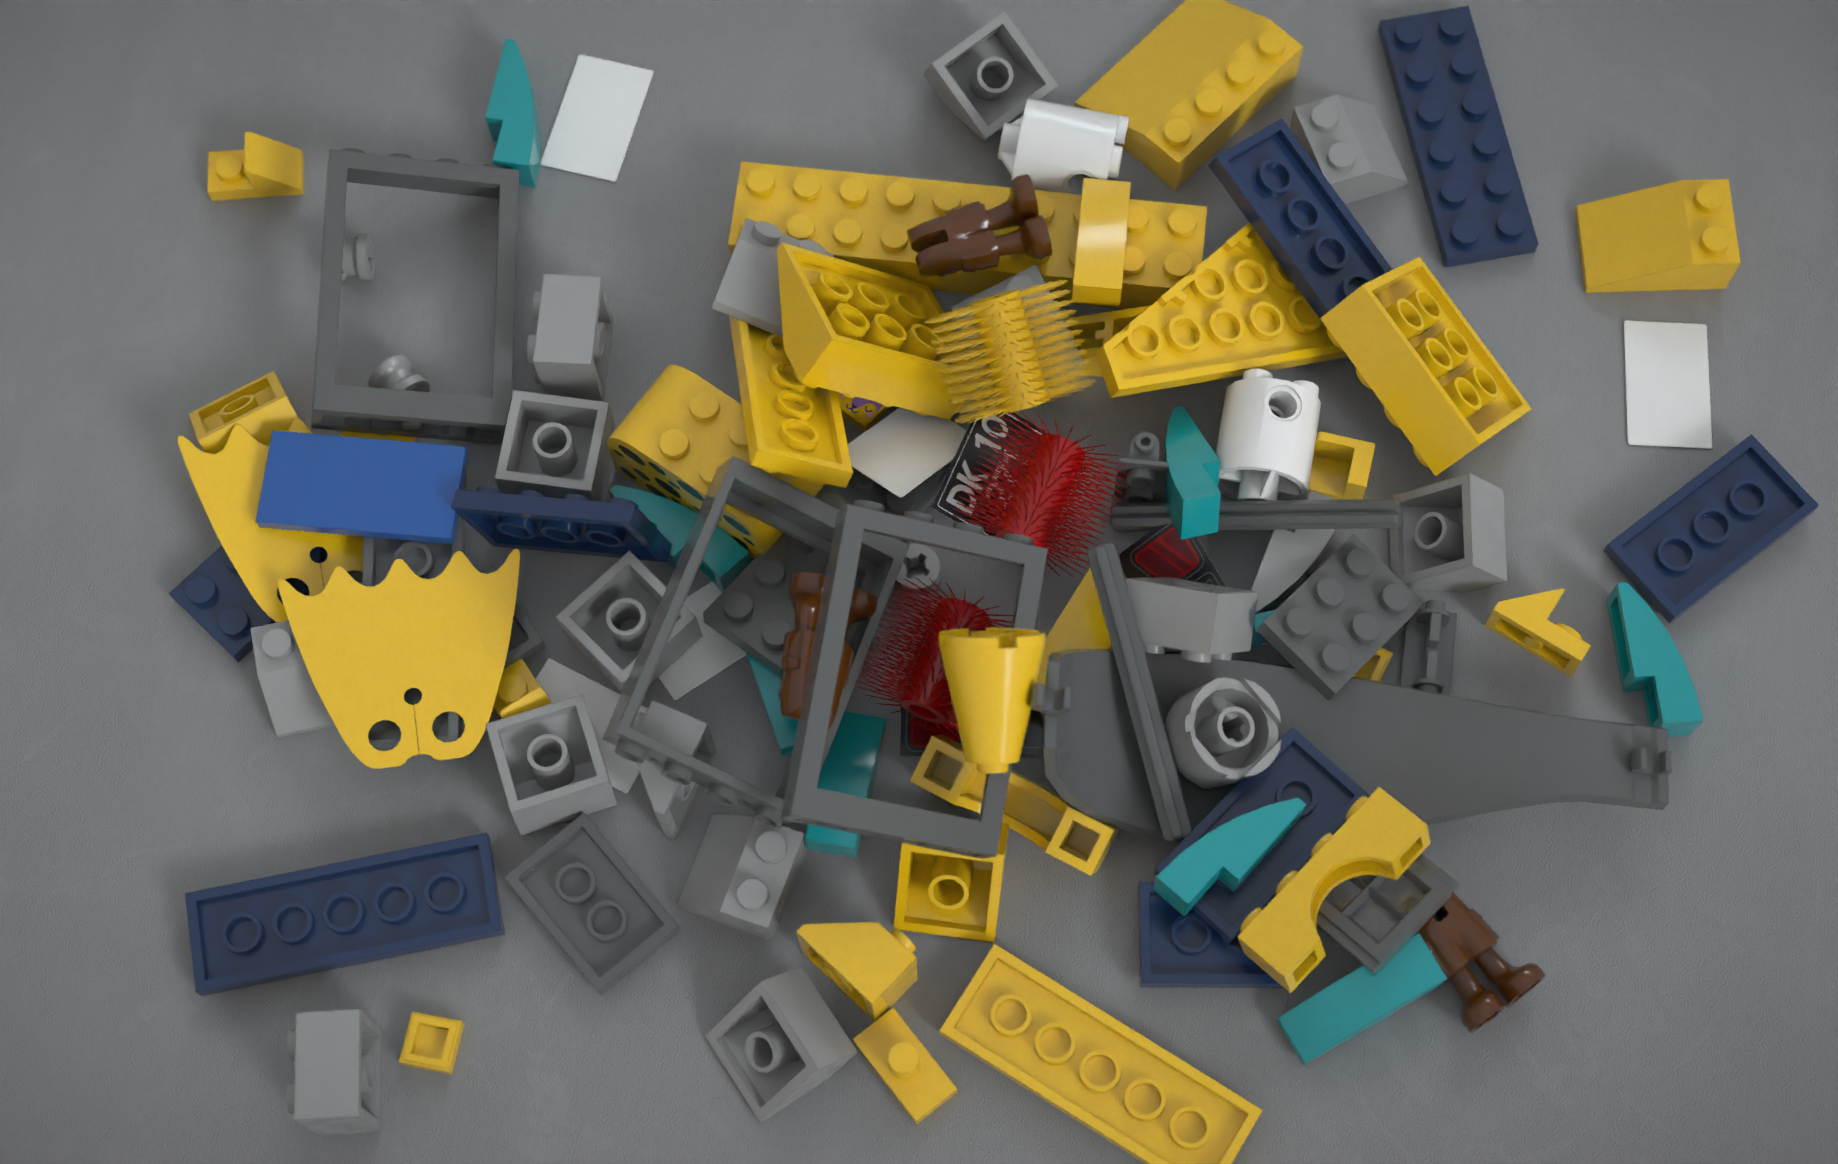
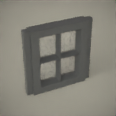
(1379, 915)

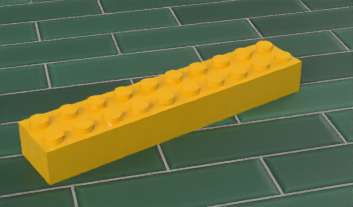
(868, 218)

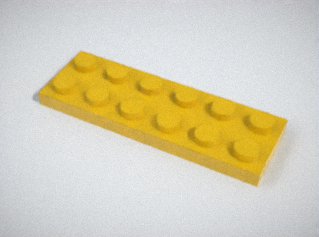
(785, 422)
(1096, 1067)

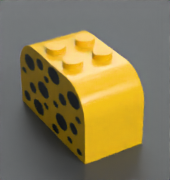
(678, 442)

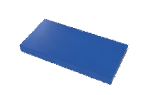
(361, 487)

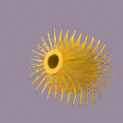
(1011, 351)

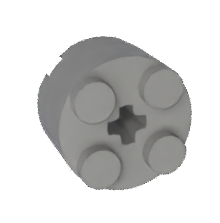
(1223, 732)

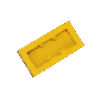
(904, 1065)

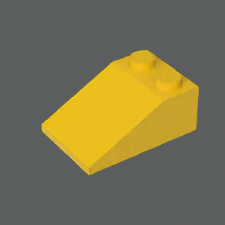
(1660, 238)

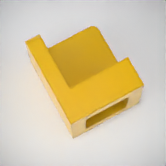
(1340, 466)

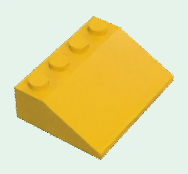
(1194, 84)
(864, 333)
(1424, 364)

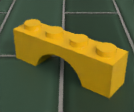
(1028, 806)
(1375, 840)

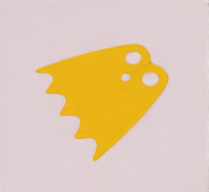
(230, 494)
(405, 634)

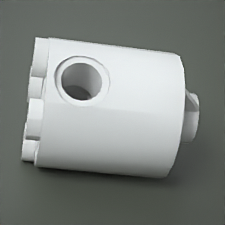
(1063, 145)
(1267, 437)

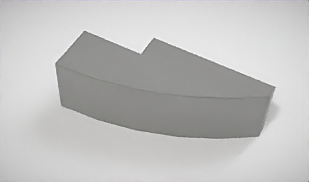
(1289, 562)

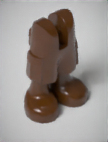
(966, 238)
(805, 595)
(1465, 938)

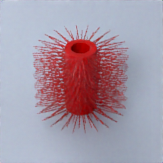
(1042, 491)
(927, 689)

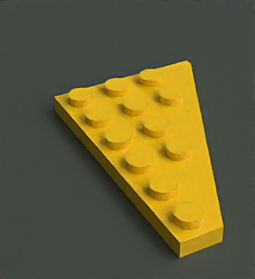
(1218, 323)

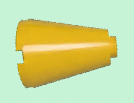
(992, 690)

